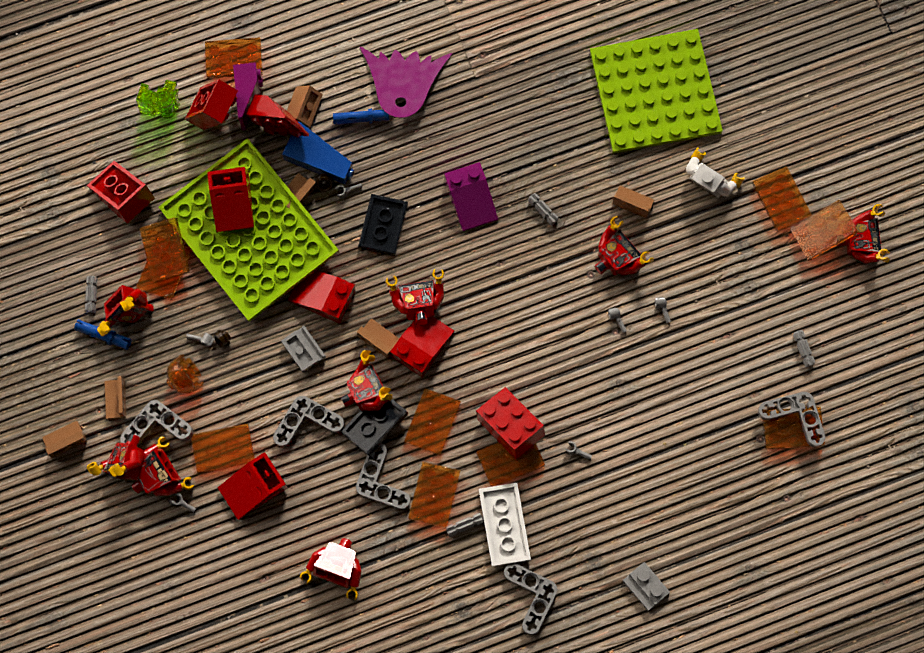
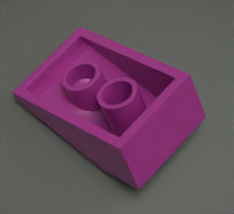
(248, 83)
(470, 196)

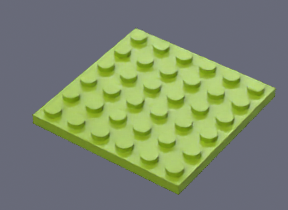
(655, 91)

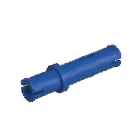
(360, 116)
(111, 338)

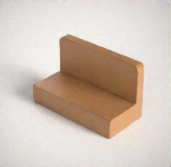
(304, 104)
(301, 187)
(633, 201)
(377, 337)
(115, 399)
(64, 439)

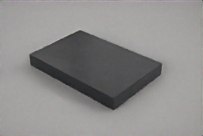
(383, 225)
(371, 428)

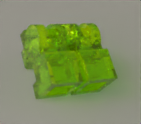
(160, 102)

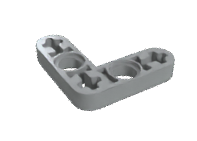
(796, 407)
(307, 413)
(154, 418)
(371, 480)
(536, 589)

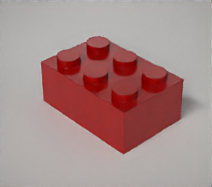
(212, 105)
(510, 423)

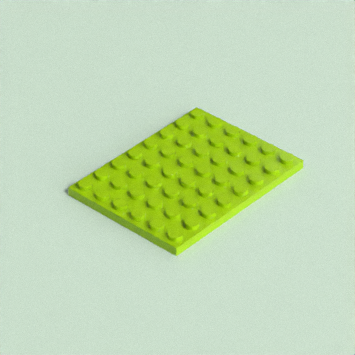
(257, 262)

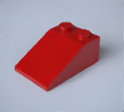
(121, 191)
(324, 295)
(421, 345)

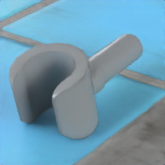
(347, 189)
(661, 303)
(615, 313)
(206, 340)
(577, 451)
(180, 501)

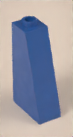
(318, 156)

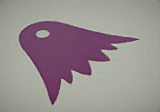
(402, 79)

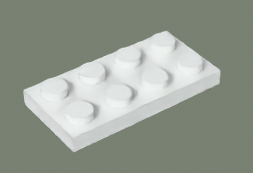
(504, 524)

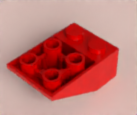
(273, 117)
(231, 199)
(252, 486)

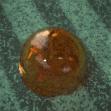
(183, 375)

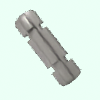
(543, 209)
(91, 294)
(804, 348)
(464, 524)

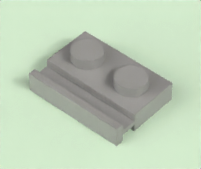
(303, 349)
(646, 586)

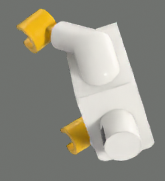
(710, 179)

